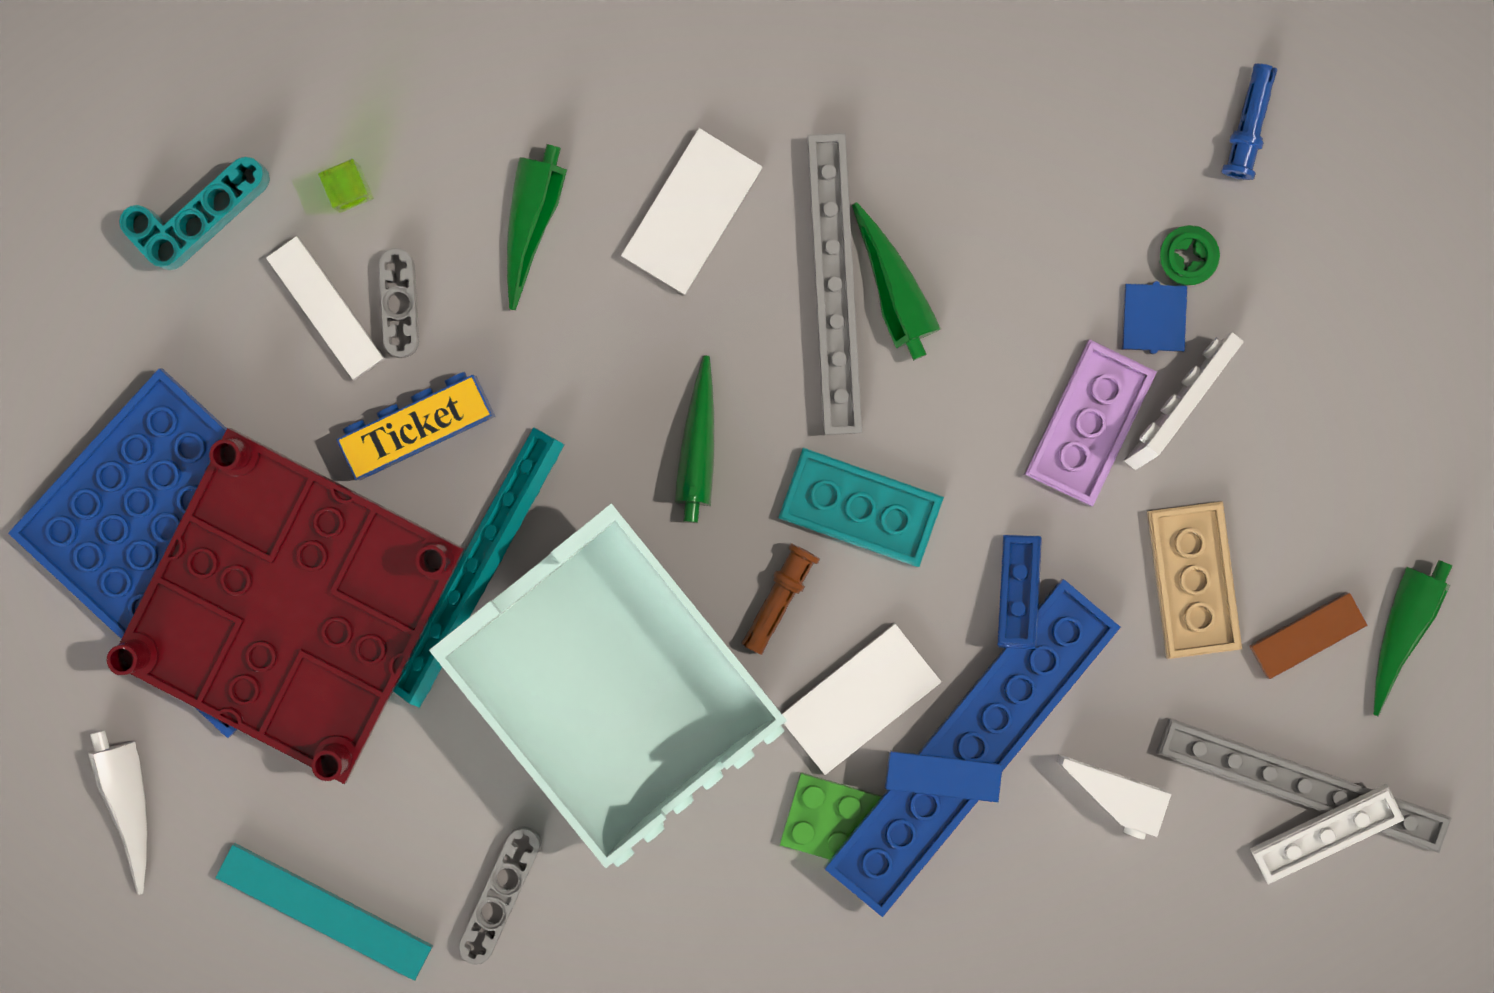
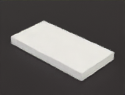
(692, 211)
(860, 699)

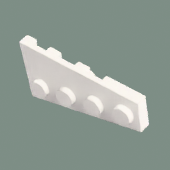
(1180, 406)

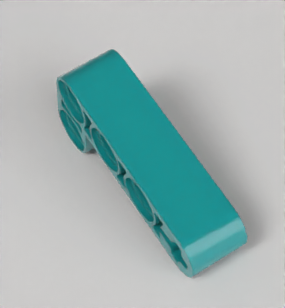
(200, 206)

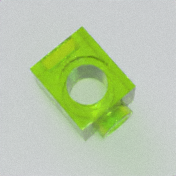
(346, 186)

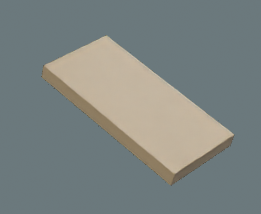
(1194, 580)

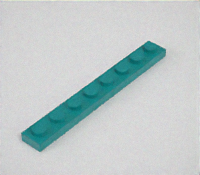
(480, 560)

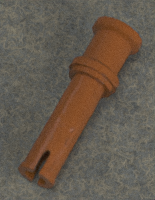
(787, 583)

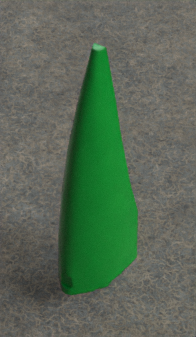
(533, 204)
(900, 297)
(697, 448)
(1410, 616)

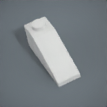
(1128, 801)

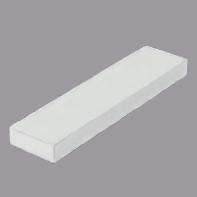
(325, 308)
(1327, 834)

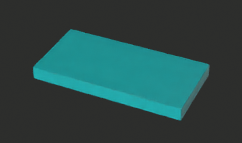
(861, 507)

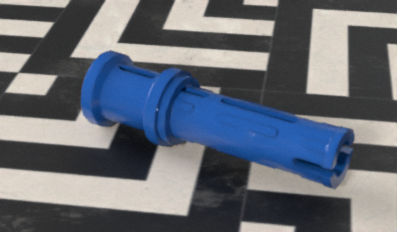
(1247, 138)

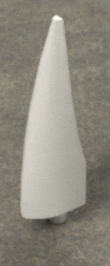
(122, 789)

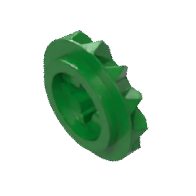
(1204, 246)

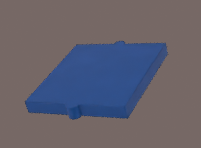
(1154, 317)

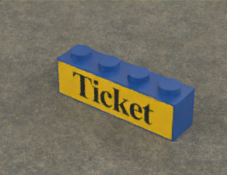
(416, 426)

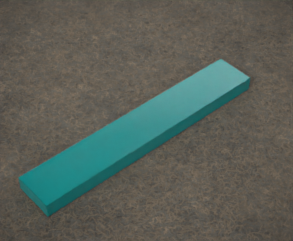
(324, 911)

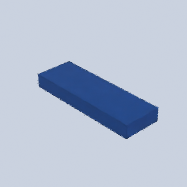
(1019, 591)
(943, 776)

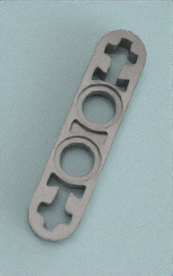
(502, 896)

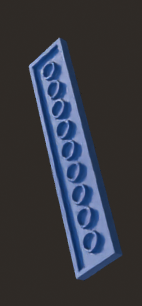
(984, 727)

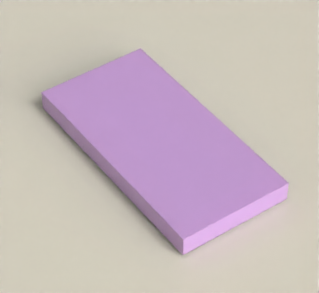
(1090, 422)

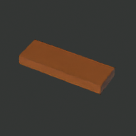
(1308, 635)

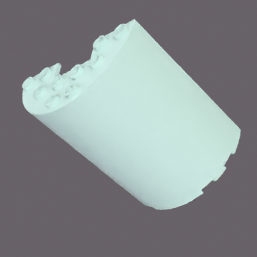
(609, 687)

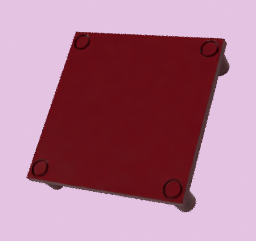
(286, 606)

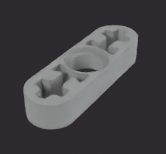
(406, 274)

